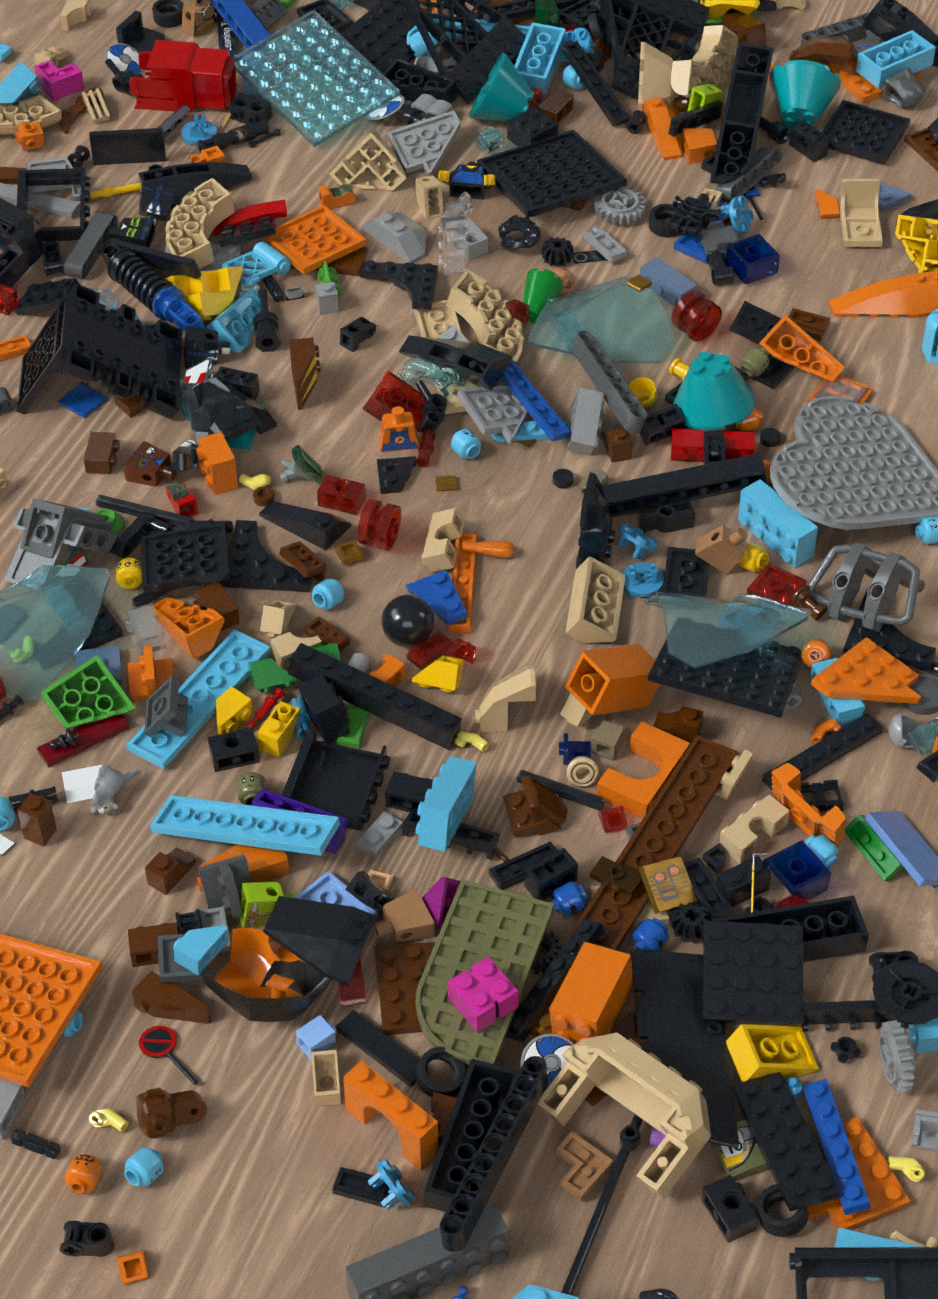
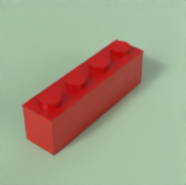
(688, 444)

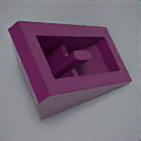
(440, 898)

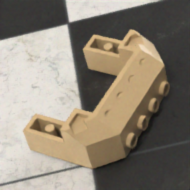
(644, 1088)

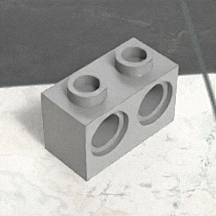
(475, 241)

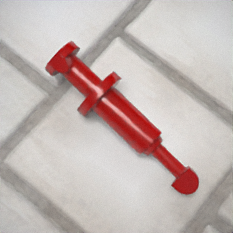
(269, 703)

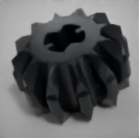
(557, 251)
(689, 920)

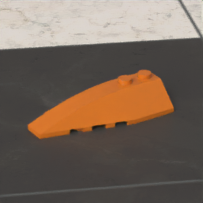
(903, 295)

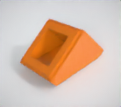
(132, 1267)

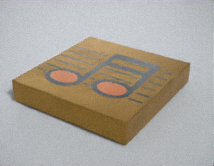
(667, 884)

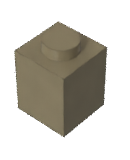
(608, 740)

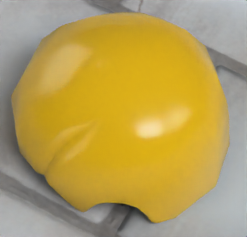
(644, 390)

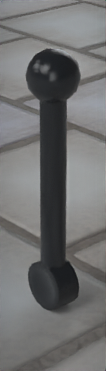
(252, 144)

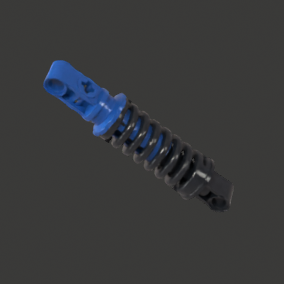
(149, 286)

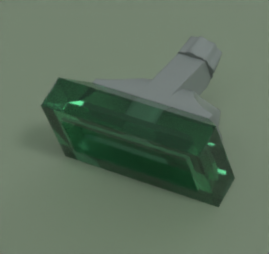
(302, 466)

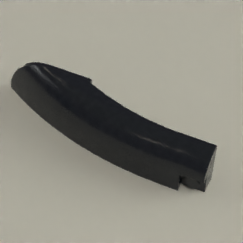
(742, 112)

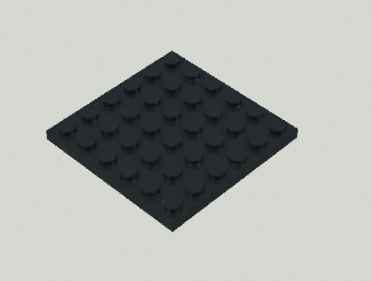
(552, 173)
(749, 680)

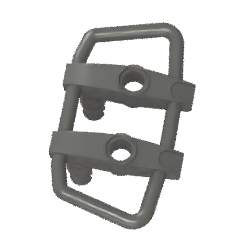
(880, 593)

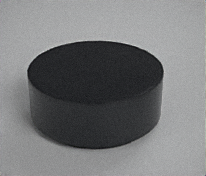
(770, 437)
(562, 478)

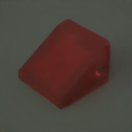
(518, 310)
(613, 819)

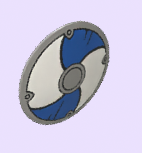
(124, 57)
(387, 110)
(551, 1049)

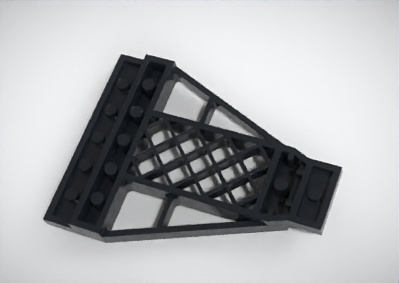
(677, 15)
(472, 66)

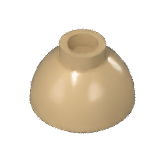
(582, 771)

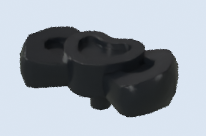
(773, 179)

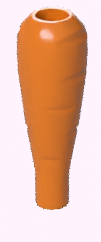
(499, 549)

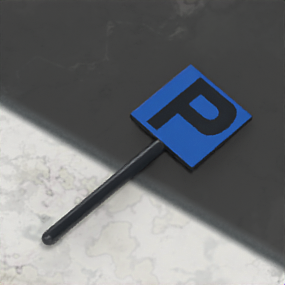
(753, 192)

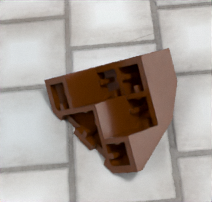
(833, 49)

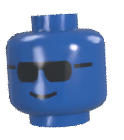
(569, 899)
(651, 935)

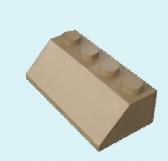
(595, 603)

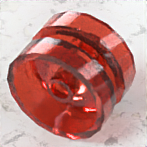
(696, 315)
(379, 524)

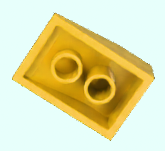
(771, 1050)

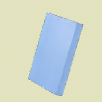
(332, 890)

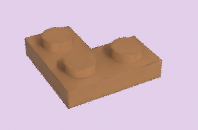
(587, 1163)

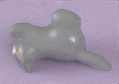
(107, 786)

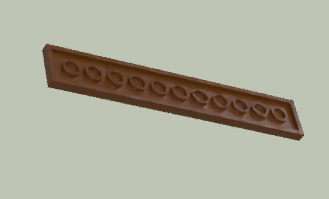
(661, 835)

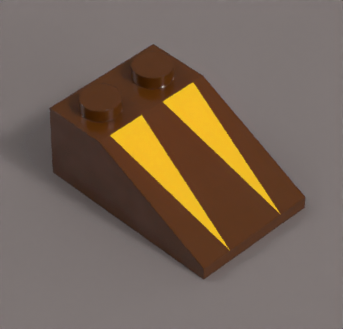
(304, 368)

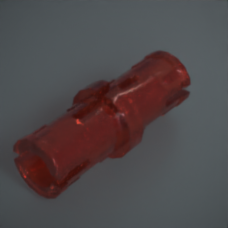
(426, 448)

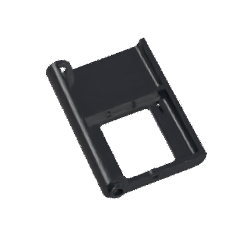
(904, 1270)

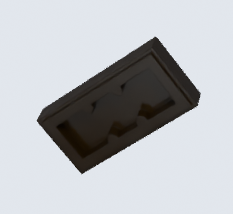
(616, 876)

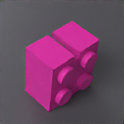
(479, 990)

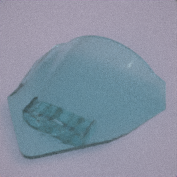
(623, 320)
(46, 624)
(715, 629)

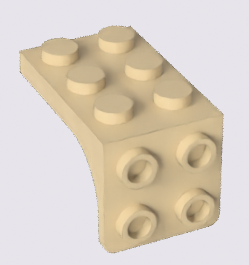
(860, 213)

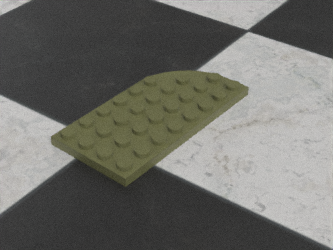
(479, 925)

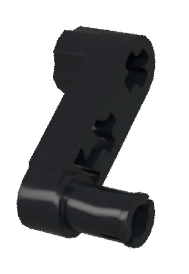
(131, 538)

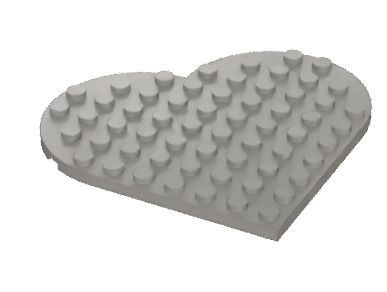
(854, 468)

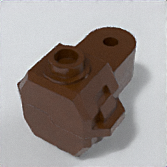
(162, 1112)

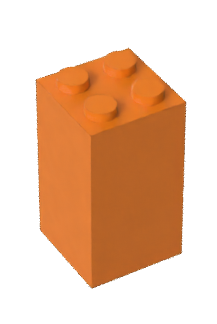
(613, 679)
(592, 993)

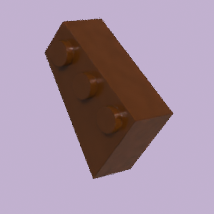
(746, 27)

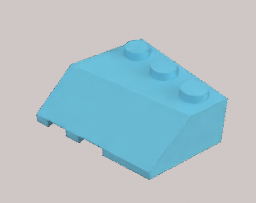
(19, 85)

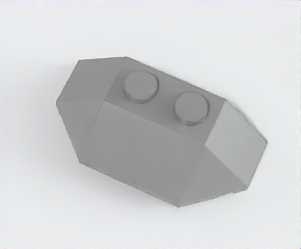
(399, 235)

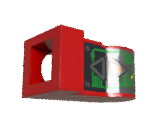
(180, 497)

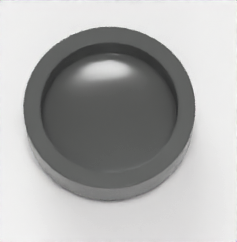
(927, 688)

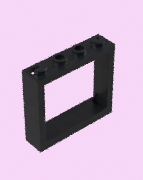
(57, 177)

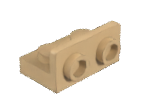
(732, 777)

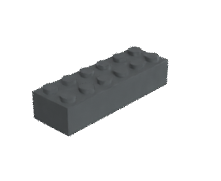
(425, 1264)

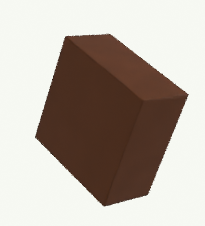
(130, 405)

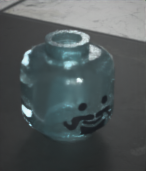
(489, 139)

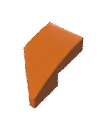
(826, 204)

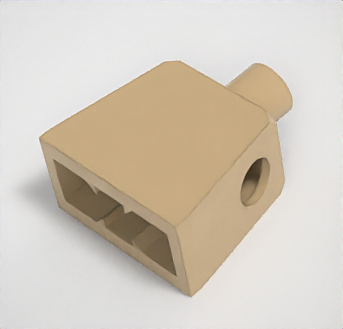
(429, 190)

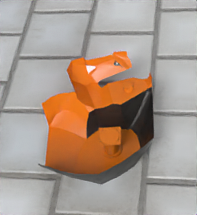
(266, 979)

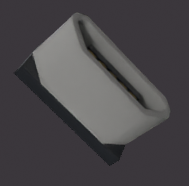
(294, 293)

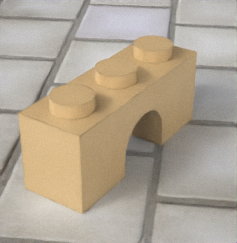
(438, 550)
(764, 816)

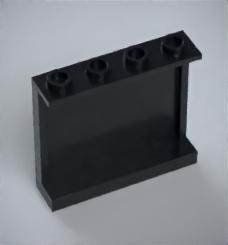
(337, 779)

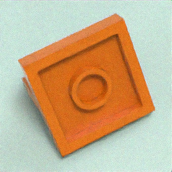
(147, 675)

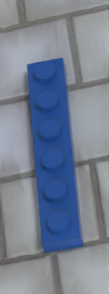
(534, 403)
(836, 1147)

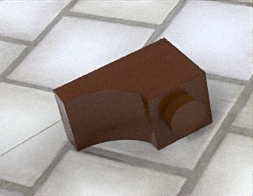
(683, 723)
(167, 870)

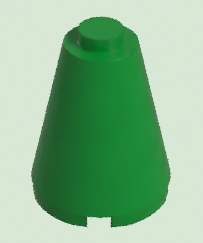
(538, 289)

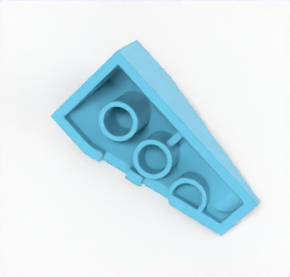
(237, 321)

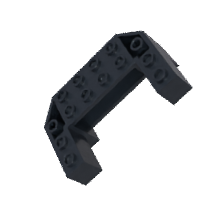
(20, 242)

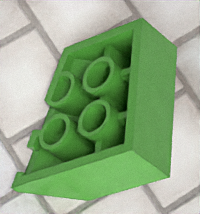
(86, 695)

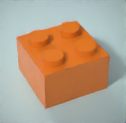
(217, 463)

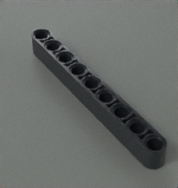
(493, 1154)

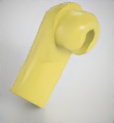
(108, 1117)

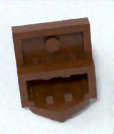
(534, 809)

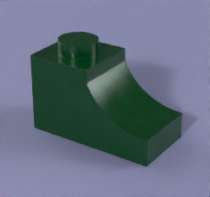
(547, 13)

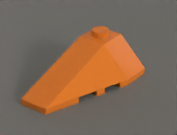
(658, 122)
(798, 349)
(189, 626)

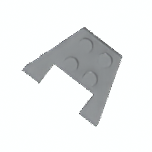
(56, 163)

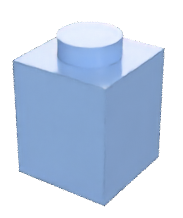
(316, 1036)

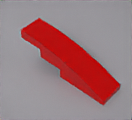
(273, 209)

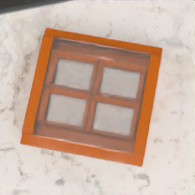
(842, 387)

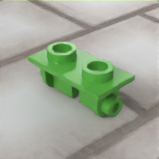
(329, 274)

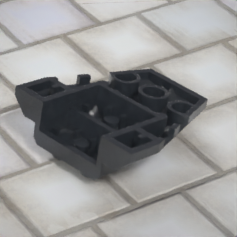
(222, 408)
(595, 524)

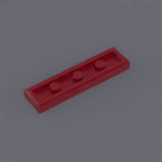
(89, 736)

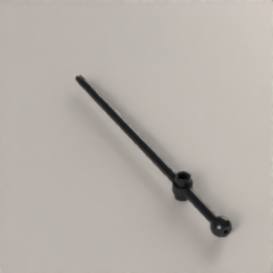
(629, 1142)

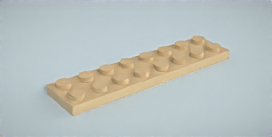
(433, 324)

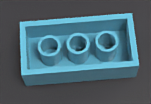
(540, 55)
(895, 56)
(777, 524)
(446, 803)

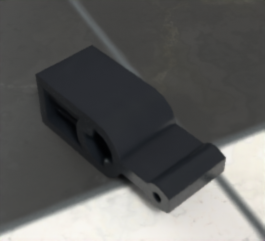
(668, 517)

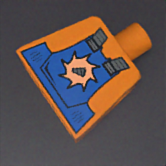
(398, 431)

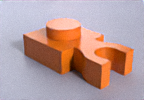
(211, 154)

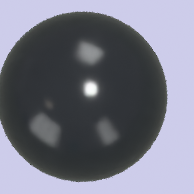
(407, 621)

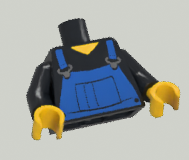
(468, 179)

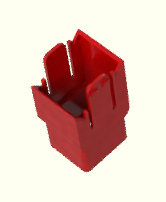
(184, 75)

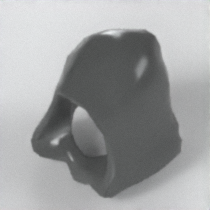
(907, 89)

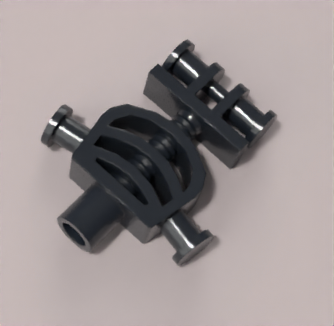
(692, 214)

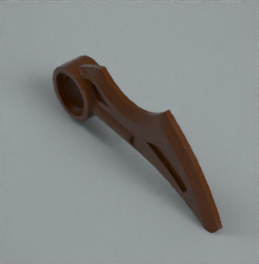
(70, 114)

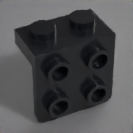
(135, 35)

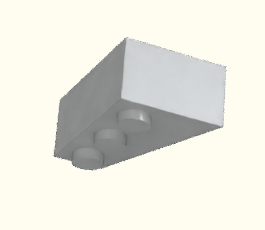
(585, 421)

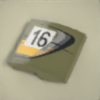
(743, 1159)

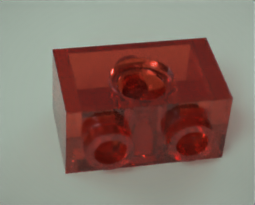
(341, 494)

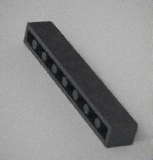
(684, 484)
(377, 696)

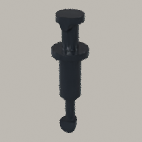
(8, 708)

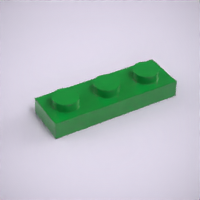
(873, 848)

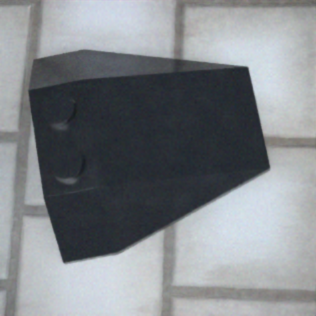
(321, 934)

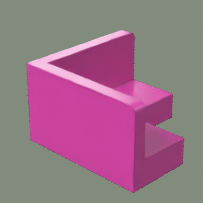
(59, 82)

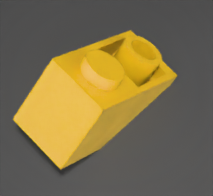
(442, 673)
(232, 710)
(278, 729)

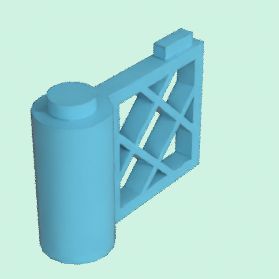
(265, 257)

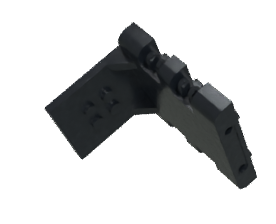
(105, 346)

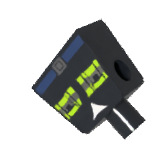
(135, 231)

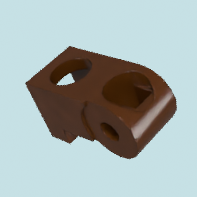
(442, 1107)

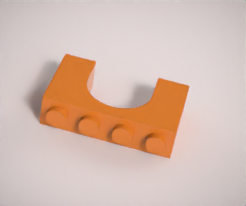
(639, 794)
(369, 1092)

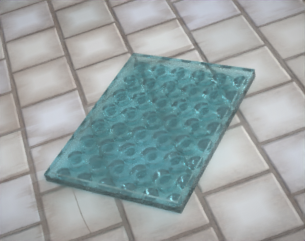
(314, 78)

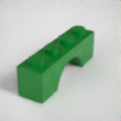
(267, 673)

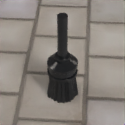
(266, 326)

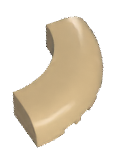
(709, 62)
(28, 111)
(195, 220)
(486, 314)

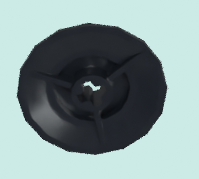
(912, 978)

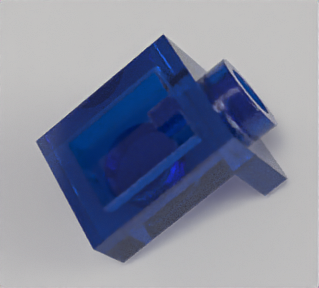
(573, 749)

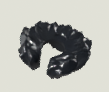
(525, 225)

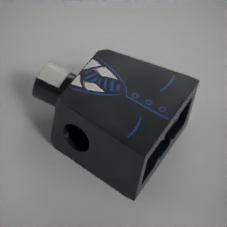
(155, 200)
(201, 345)

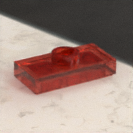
(429, 650)

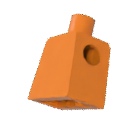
(698, 144)

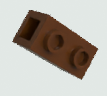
(37, 819)

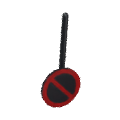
(159, 1042)

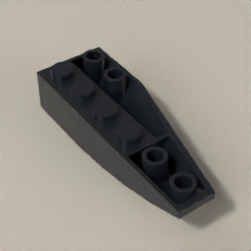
(892, 19)
(191, 175)
(470, 360)

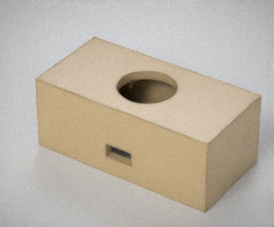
(326, 1065)

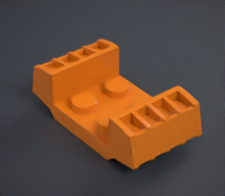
(787, 790)

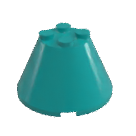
(803, 90)
(503, 94)
(714, 394)

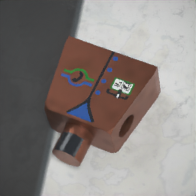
(148, 466)

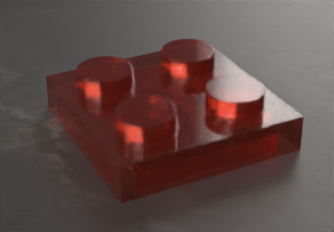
(776, 584)

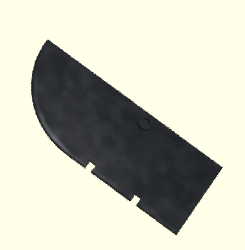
(674, 1030)

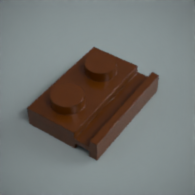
(811, 322)

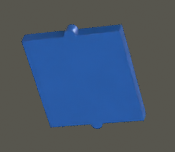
(82, 400)

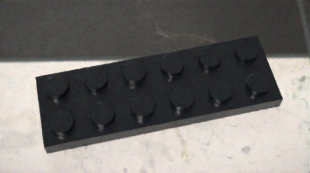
(785, 1142)

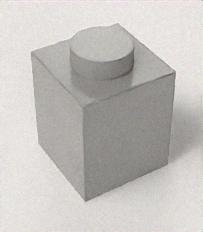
(326, 298)

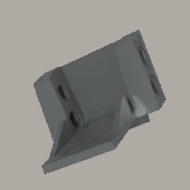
(49, 529)

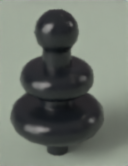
(64, 740)

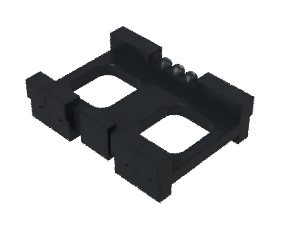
(817, 790)

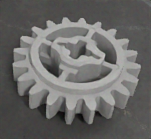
(620, 206)
(896, 1056)

